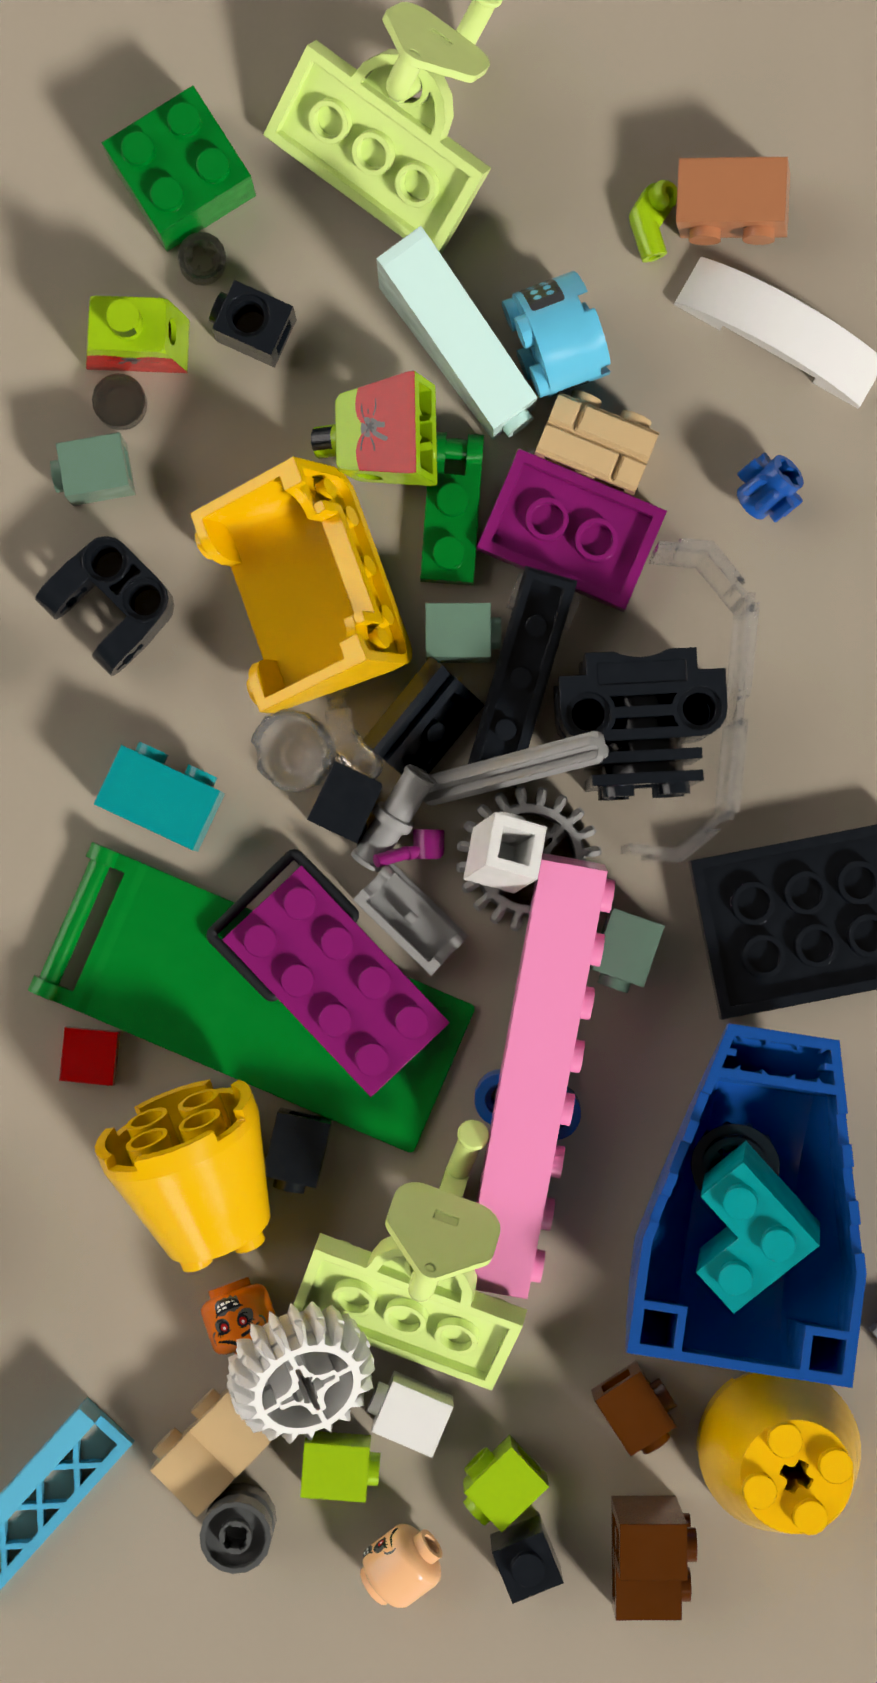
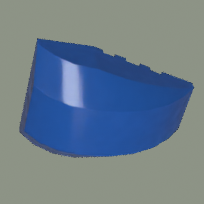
(812, 1314)

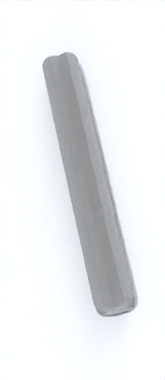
(518, 767)

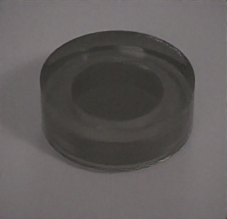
(119, 401)

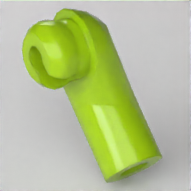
(647, 217)

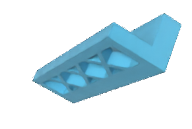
(32, 1477)

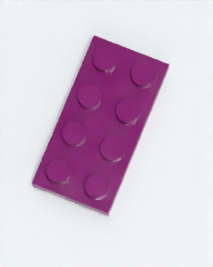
(336, 981)

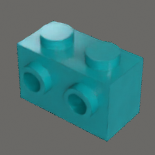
(159, 796)

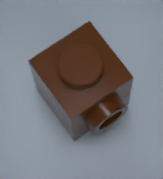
(636, 1409)

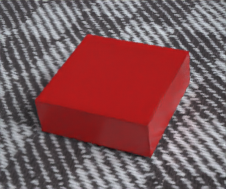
(89, 1056)

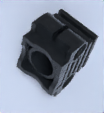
(643, 718)

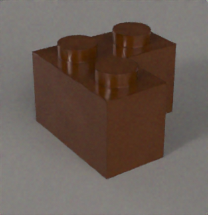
(650, 1557)

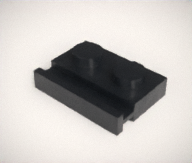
(424, 719)

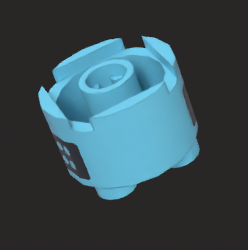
(558, 335)

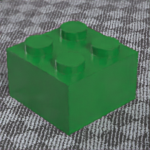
(179, 168)

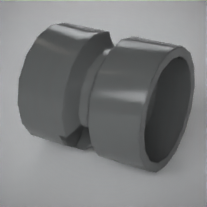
(238, 1528)

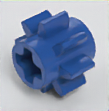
(770, 487)

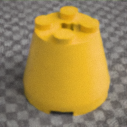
(193, 1171)
(752, 1449)

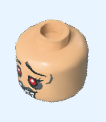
(401, 1566)

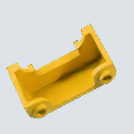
(305, 582)

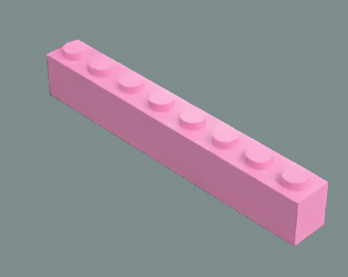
(538, 1063)

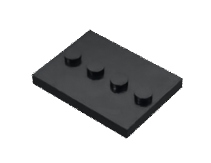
(790, 921)

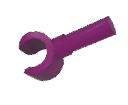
(426, 845)

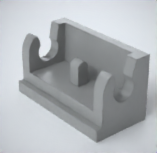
(410, 918)

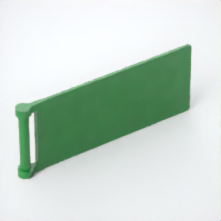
(174, 989)

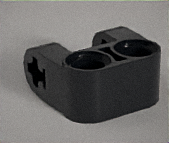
(81, 575)

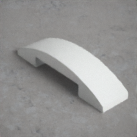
(782, 327)

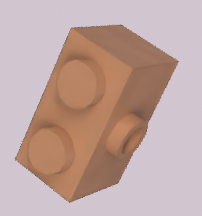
(733, 199)

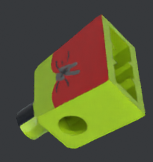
(135, 335)
(384, 432)

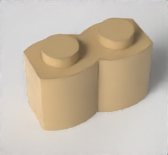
(208, 1453)

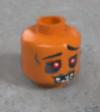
(232, 1312)

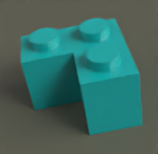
(764, 1229)

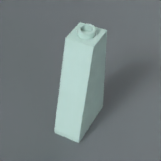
(455, 334)

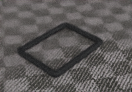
(251, 894)

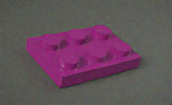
(571, 529)

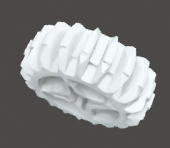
(272, 1391)

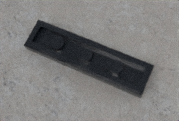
(524, 664)

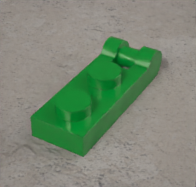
(453, 514)

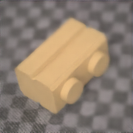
(597, 442)

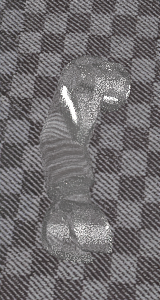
(348, 742)

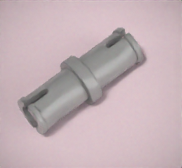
(394, 816)

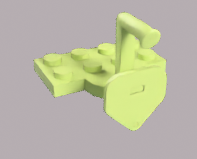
(376, 138)
(420, 1283)

